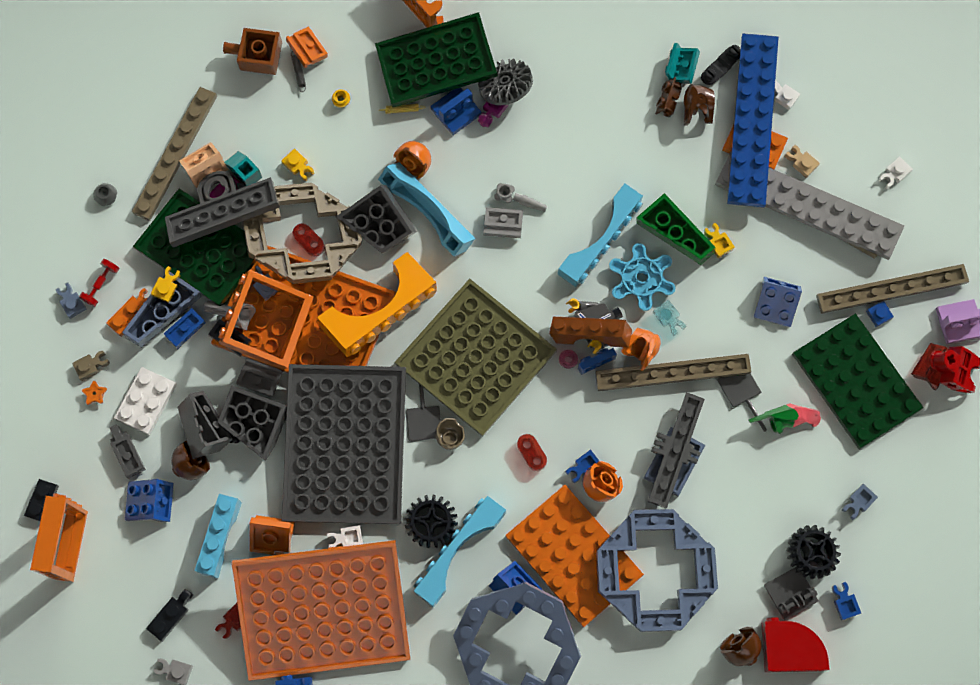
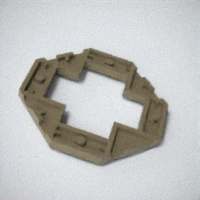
(278, 259)

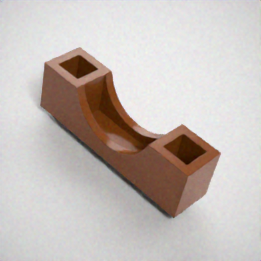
(609, 331)

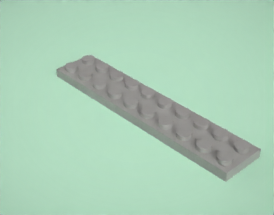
(826, 212)

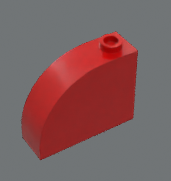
(792, 647)

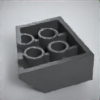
(253, 420)

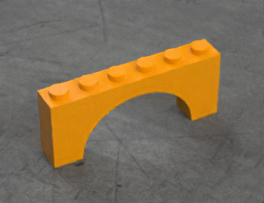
(353, 332)

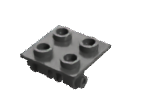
(791, 593)

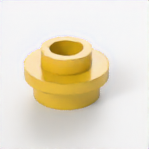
(338, 94)

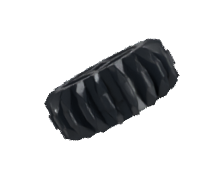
(439, 523)
(827, 561)

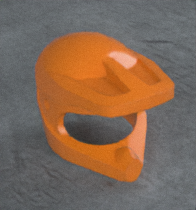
(643, 345)

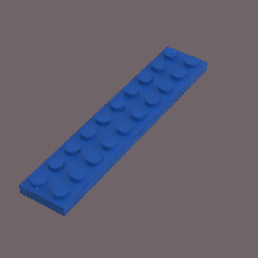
(753, 120)

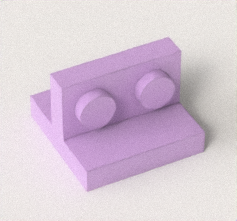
(959, 321)

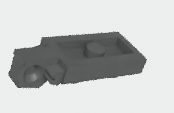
(126, 452)

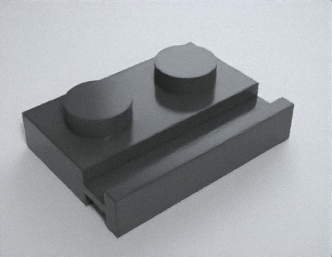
(259, 377)

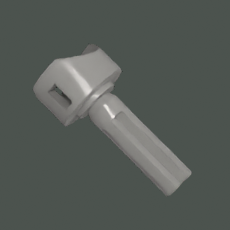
(245, 315)

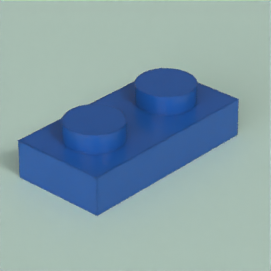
(184, 328)
(604, 356)

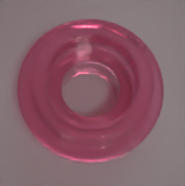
(568, 353)

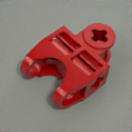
(955, 368)

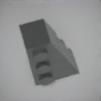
(202, 426)

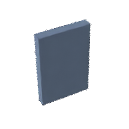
(685, 470)

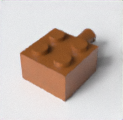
(257, 51)

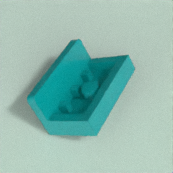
(682, 64)

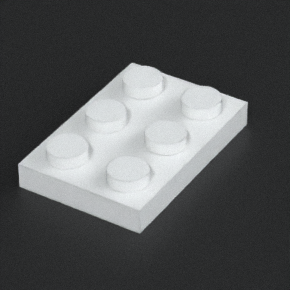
(145, 401)

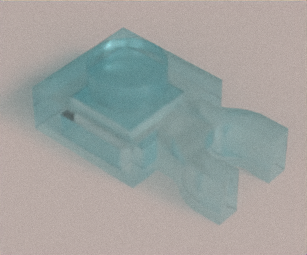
(668, 315)

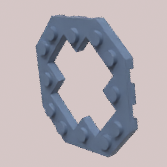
(628, 601)
(502, 603)

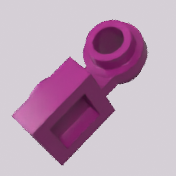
(491, 109)

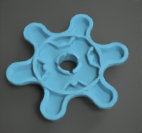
(642, 264)

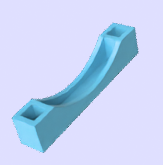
(449, 229)
(577, 264)
(485, 518)

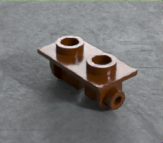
(670, 90)

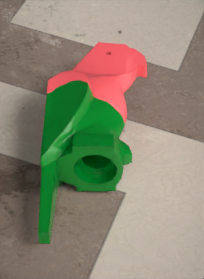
(789, 416)

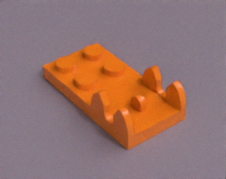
(426, 11)

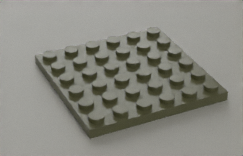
(476, 357)

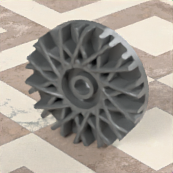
(509, 86)

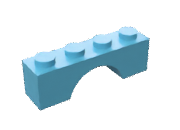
(212, 551)

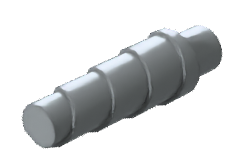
(529, 202)

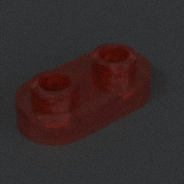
(307, 239)
(532, 452)

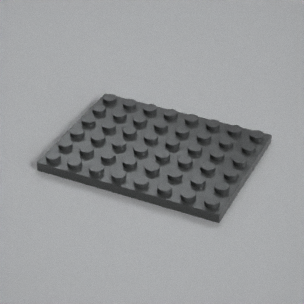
(344, 444)

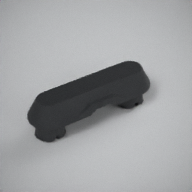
(721, 65)

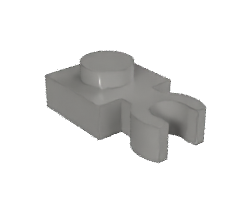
(177, 671)

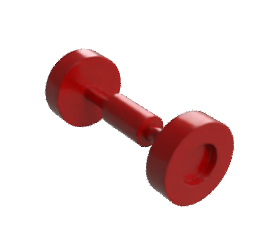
(99, 282)

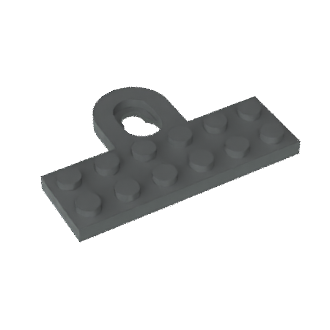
(222, 211)

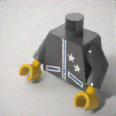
(593, 310)

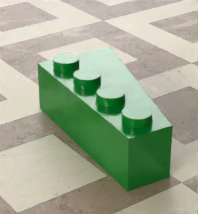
(676, 229)

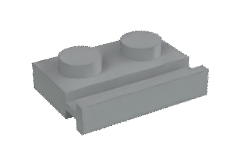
(503, 222)

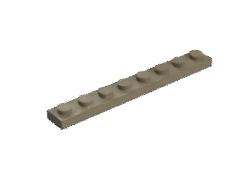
(174, 152)
(892, 288)
(673, 372)

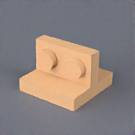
(203, 162)

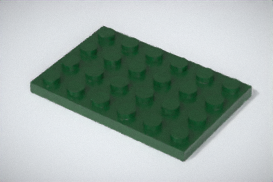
(436, 59)
(207, 263)
(857, 381)

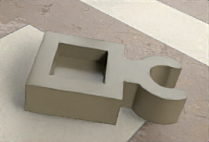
(88, 366)

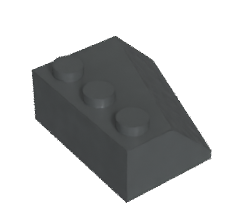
(379, 219)

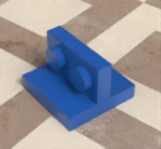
(456, 110)
(509, 577)

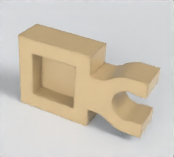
(803, 162)

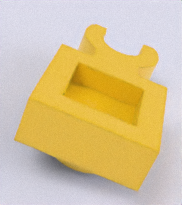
(296, 163)
(720, 241)
(165, 287)

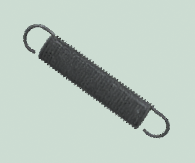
(298, 72)

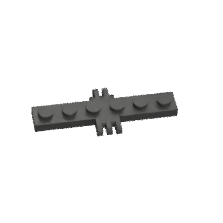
(675, 450)

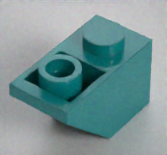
(243, 168)

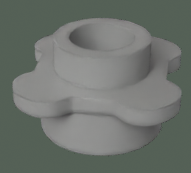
(509, 189)

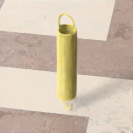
(402, 109)

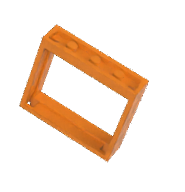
(293, 334)
(49, 535)

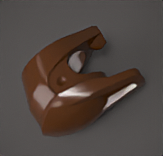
(698, 97)

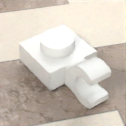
(785, 96)

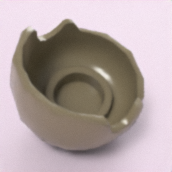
(449, 434)

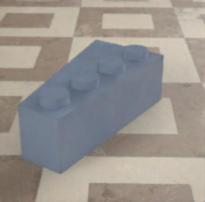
(158, 314)

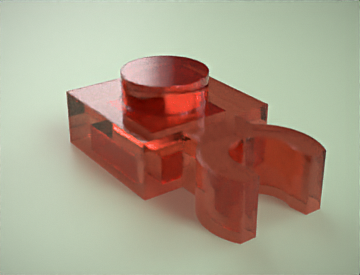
(232, 621)

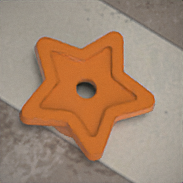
(99, 393)

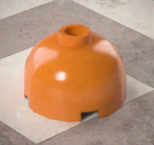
(414, 158)
(602, 482)

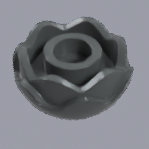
(106, 199)

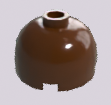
(185, 466)
(742, 648)

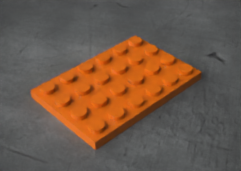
(562, 547)

